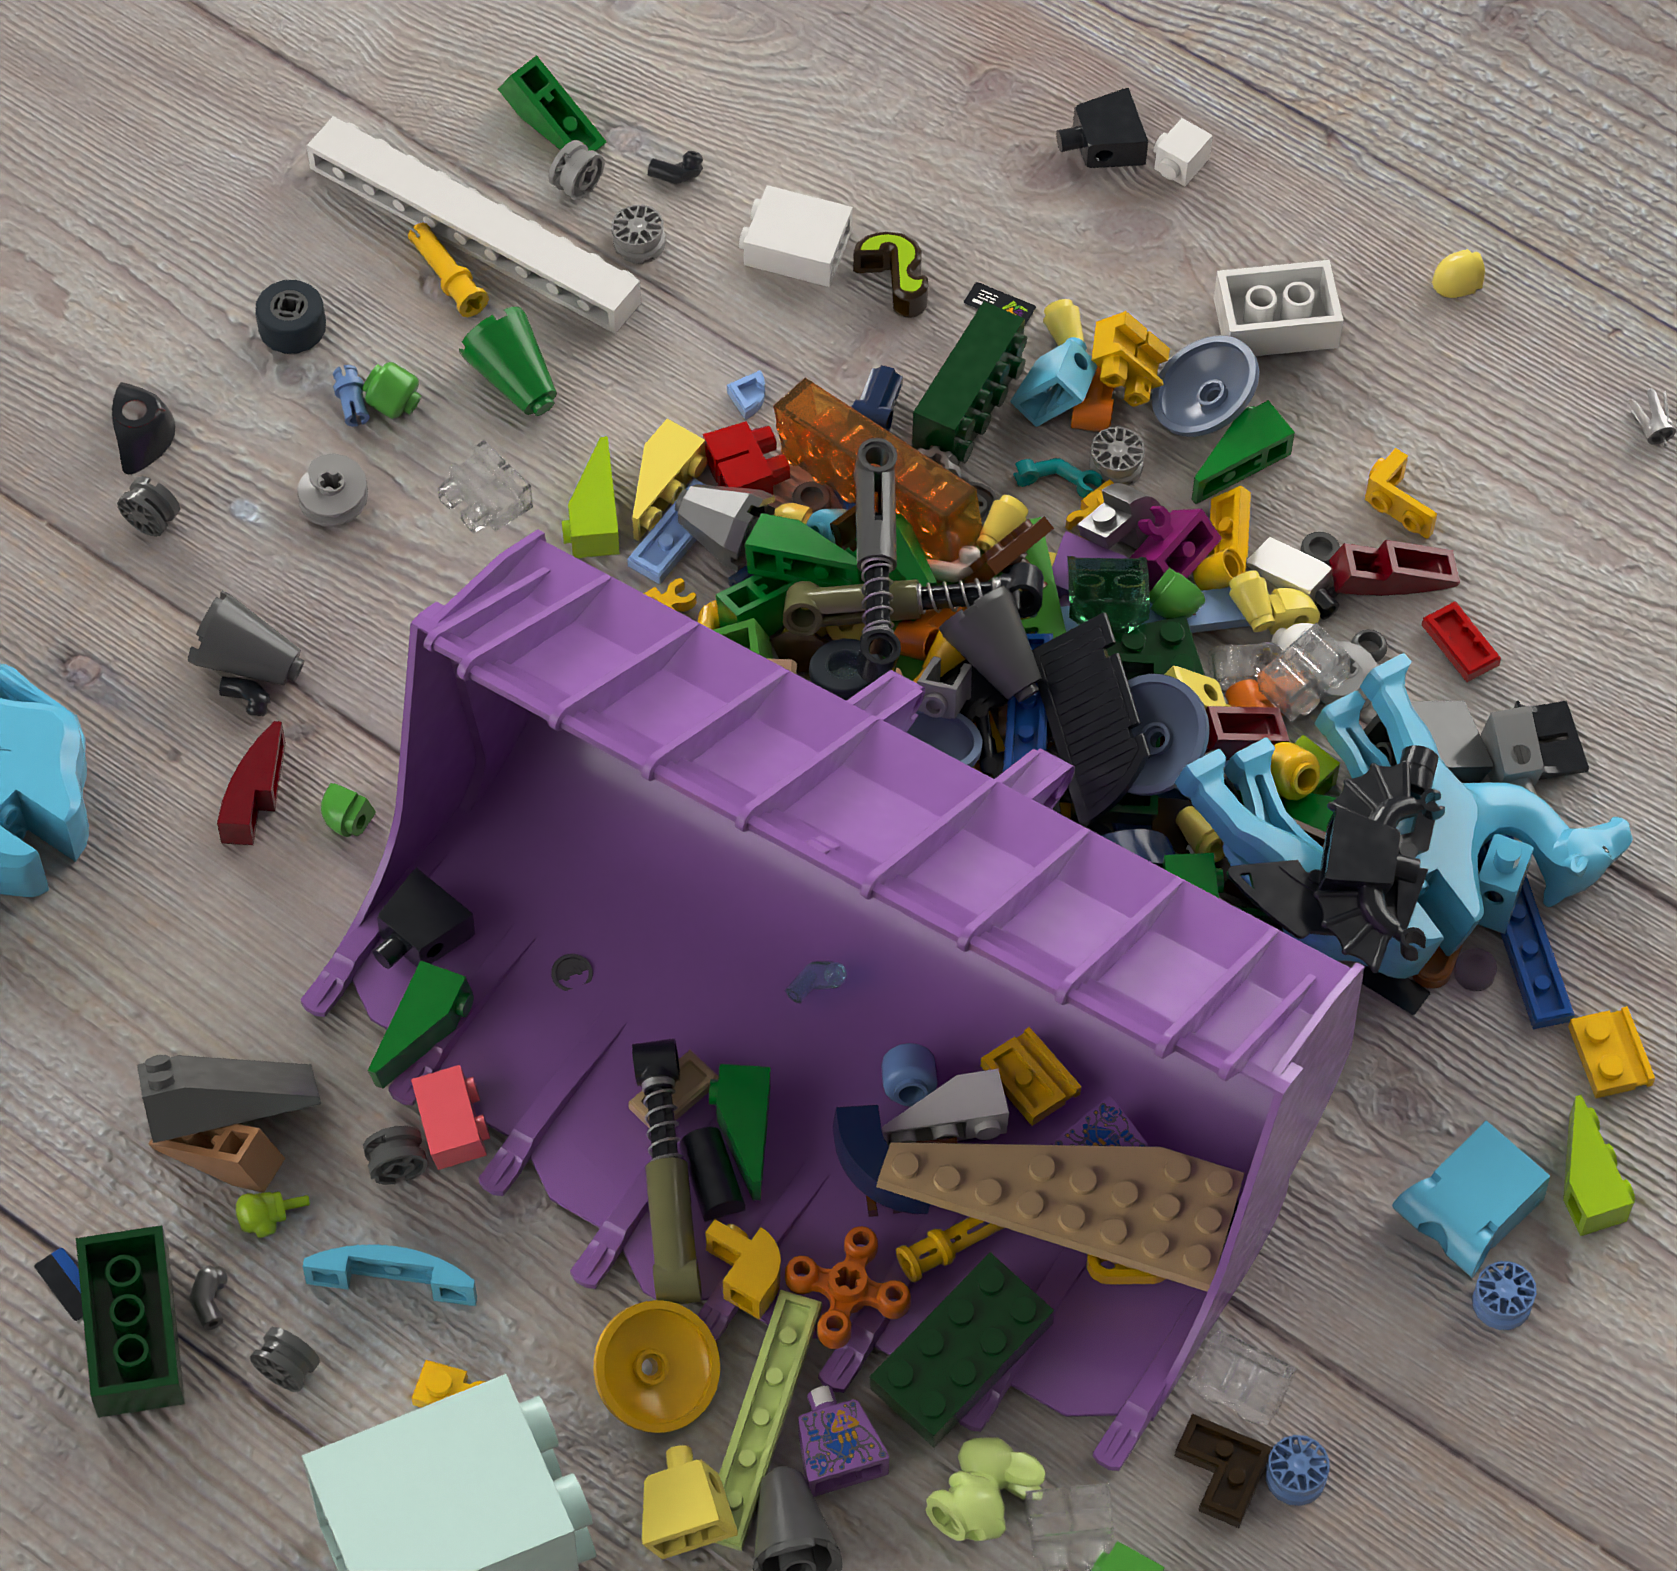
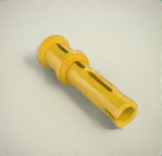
(455, 279)
(940, 1247)

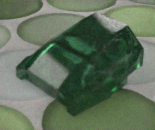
(1109, 587)

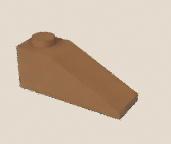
(229, 1153)

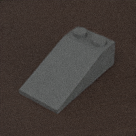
(209, 1093)

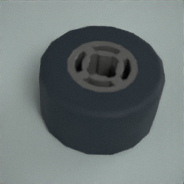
(290, 316)

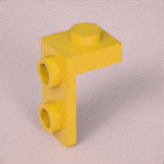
(1388, 499)

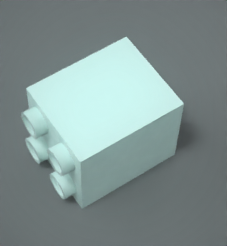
(452, 1490)

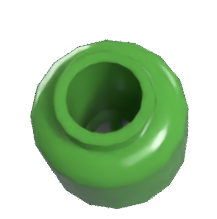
(392, 390)

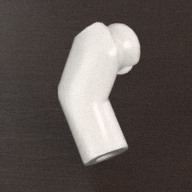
(957, 569)

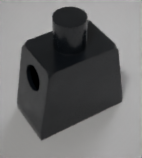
(1106, 132)
(421, 923)

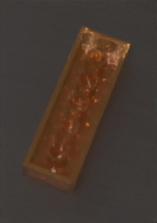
(825, 440)

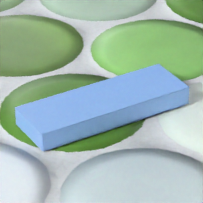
(662, 546)

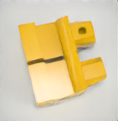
(1128, 356)

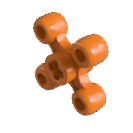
(839, 1281)

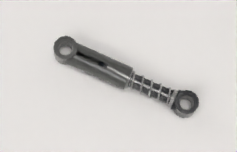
(876, 555)

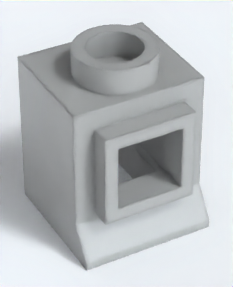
(944, 699)

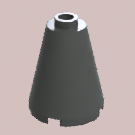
(244, 644)
(995, 644)
(792, 1527)

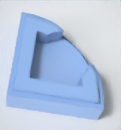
(748, 393)

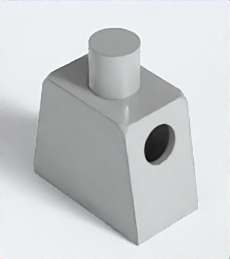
(1513, 747)

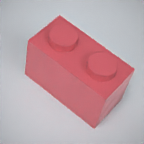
(449, 1116)

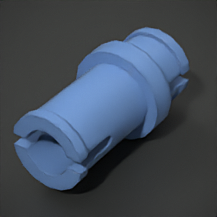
(350, 392)

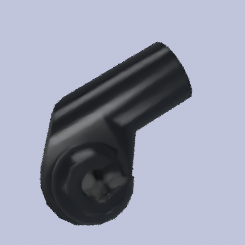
(679, 172)
(246, 690)

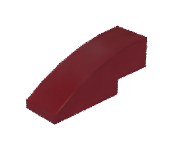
(1393, 569)
(1240, 727)
(252, 787)

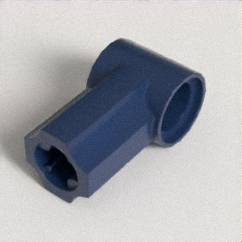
(880, 396)

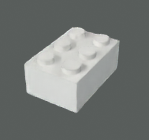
(1280, 307)

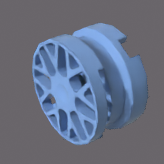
(1504, 1297)
(1296, 1471)

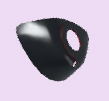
(141, 439)

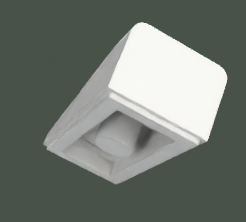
(1290, 567)

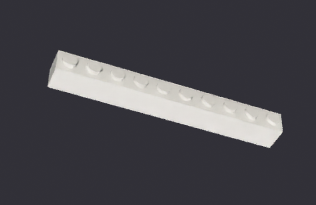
(475, 224)

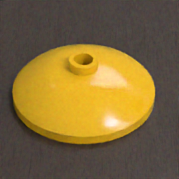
(682, 1362)

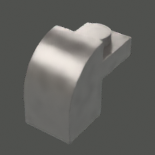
(1118, 517)

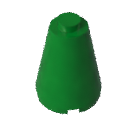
(511, 360)

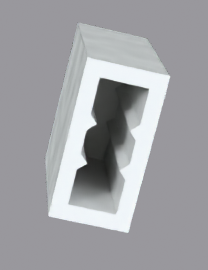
(796, 235)

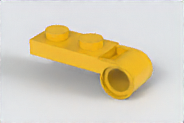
(1228, 558)

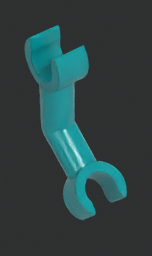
(1029, 473)

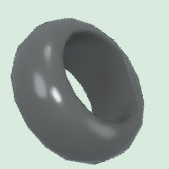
(1374, 636)

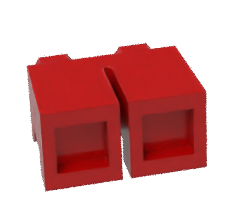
(738, 458)

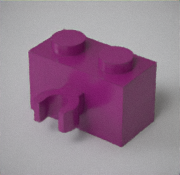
(1175, 541)

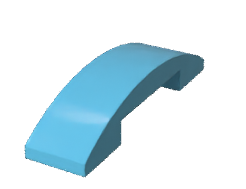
(336, 1266)

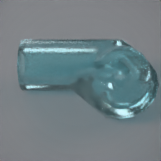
(816, 976)

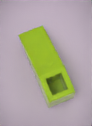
(1592, 1182)

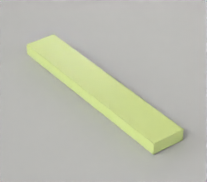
(766, 1407)

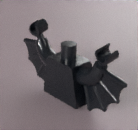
(1364, 860)

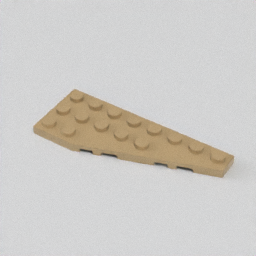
(1111, 1202)

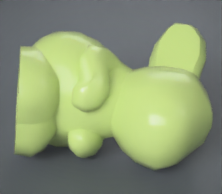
(974, 1501)

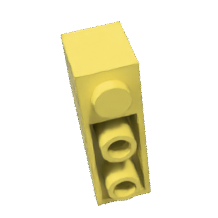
(667, 466)

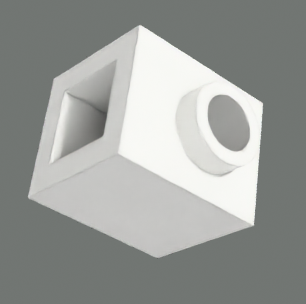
(1182, 152)

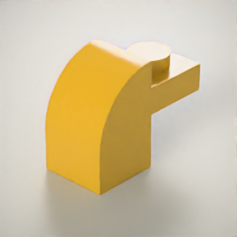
(755, 1263)

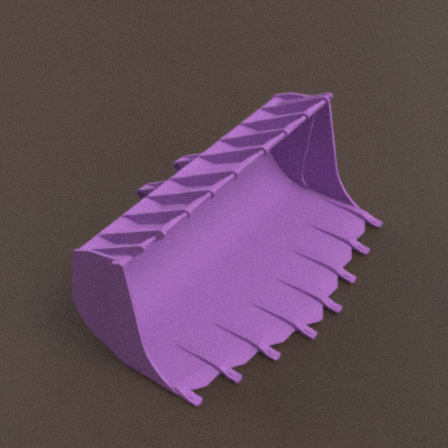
(716, 828)

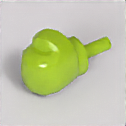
(262, 1211)

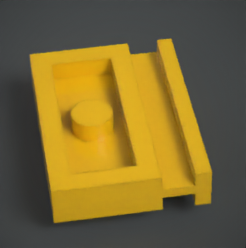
(1611, 1052)
(1031, 1076)

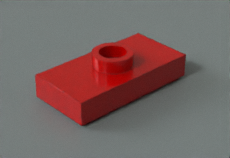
(1461, 641)

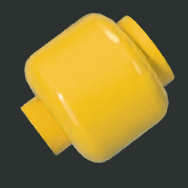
(1294, 771)

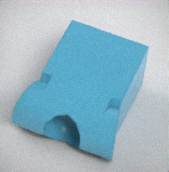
(1475, 1197)

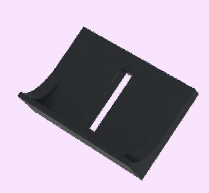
(1561, 756)

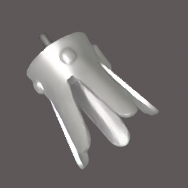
(1660, 427)

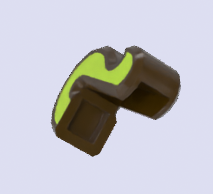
(903, 257)

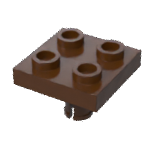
(1009, 551)

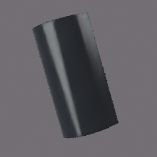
(711, 1173)

